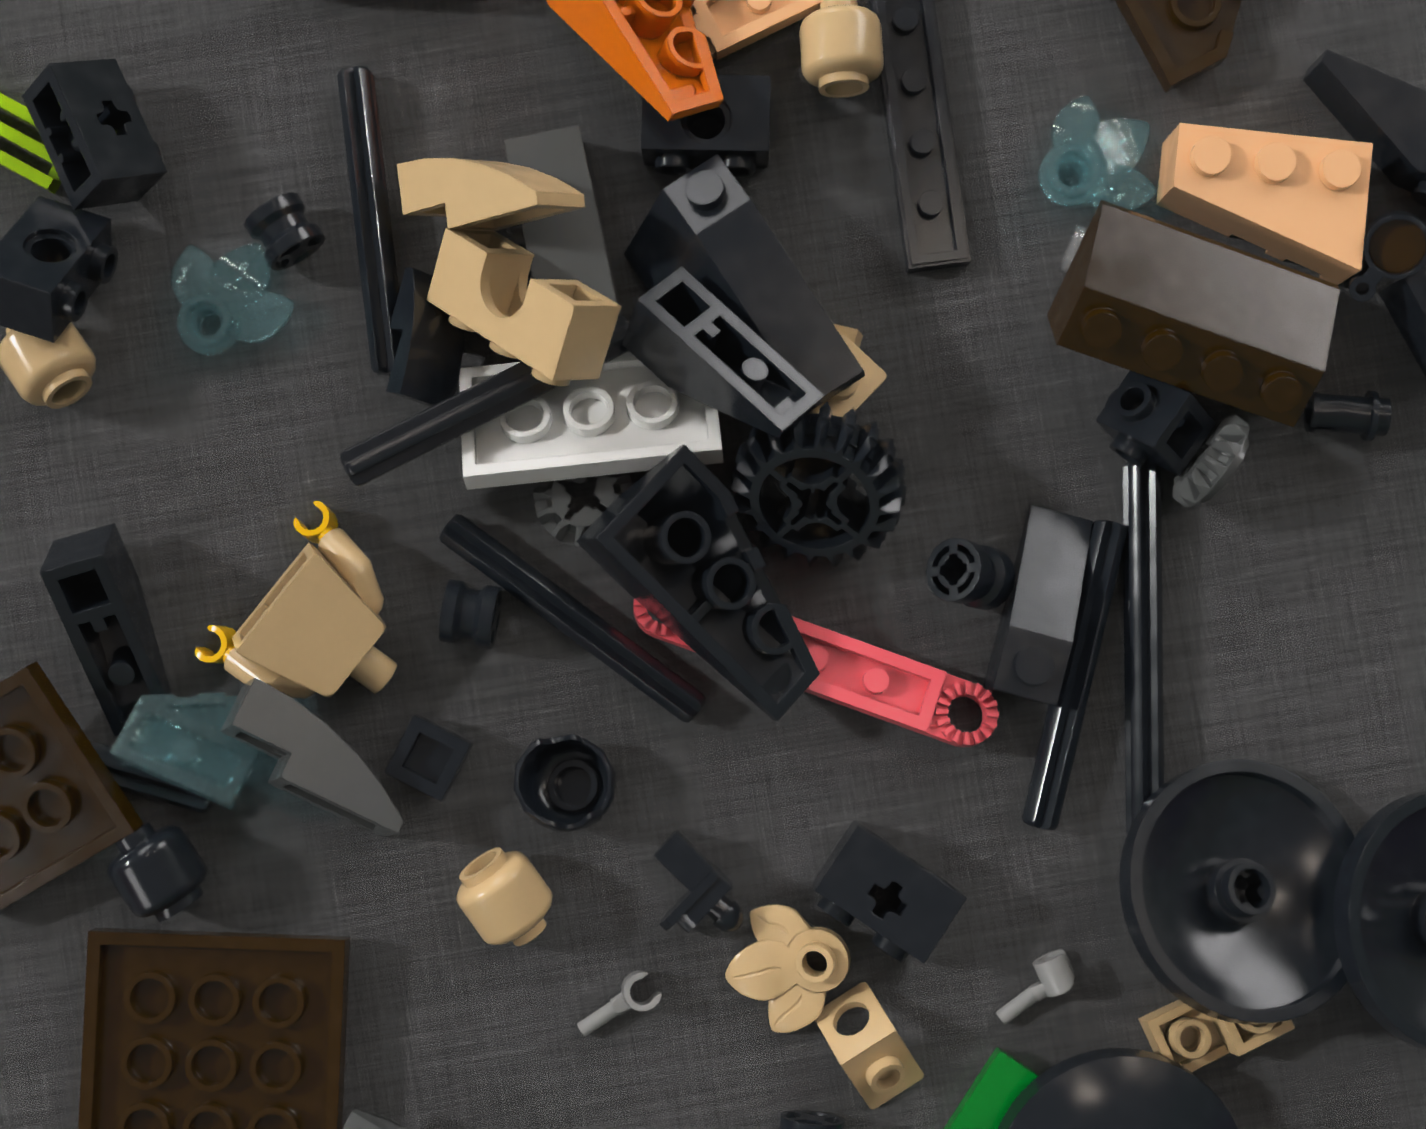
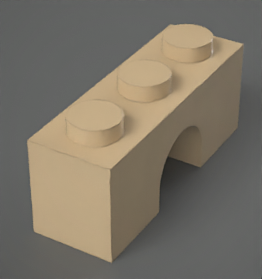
(549, 325)

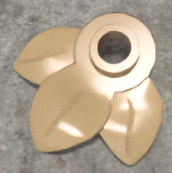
(778, 966)

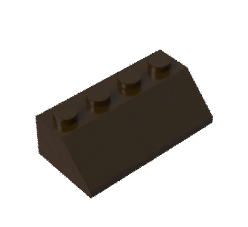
(1196, 314)

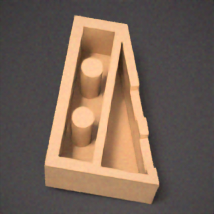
(1275, 190)

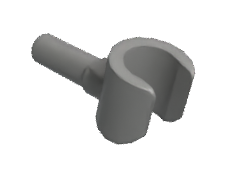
(1055, 979)
(618, 1005)

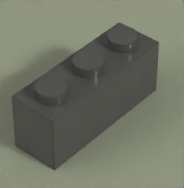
(571, 242)

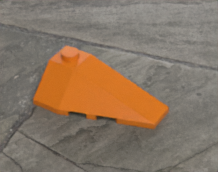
(651, 48)

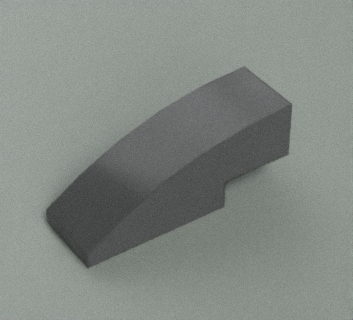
(310, 758)

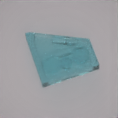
(184, 745)

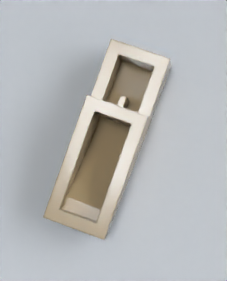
(482, 193)

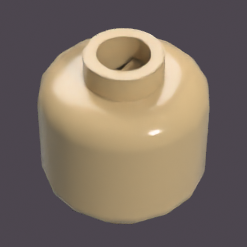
(841, 48)
(48, 371)
(504, 897)

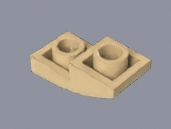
(1199, 1039)

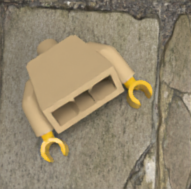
(313, 622)

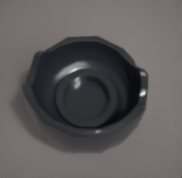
(564, 782)

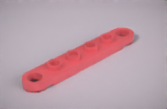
(876, 682)

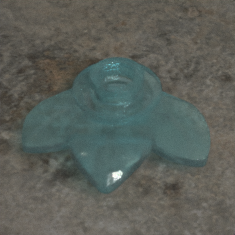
(1100, 155)
(231, 289)

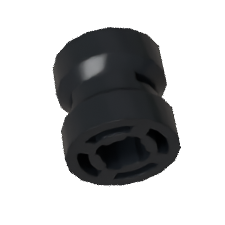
(970, 574)

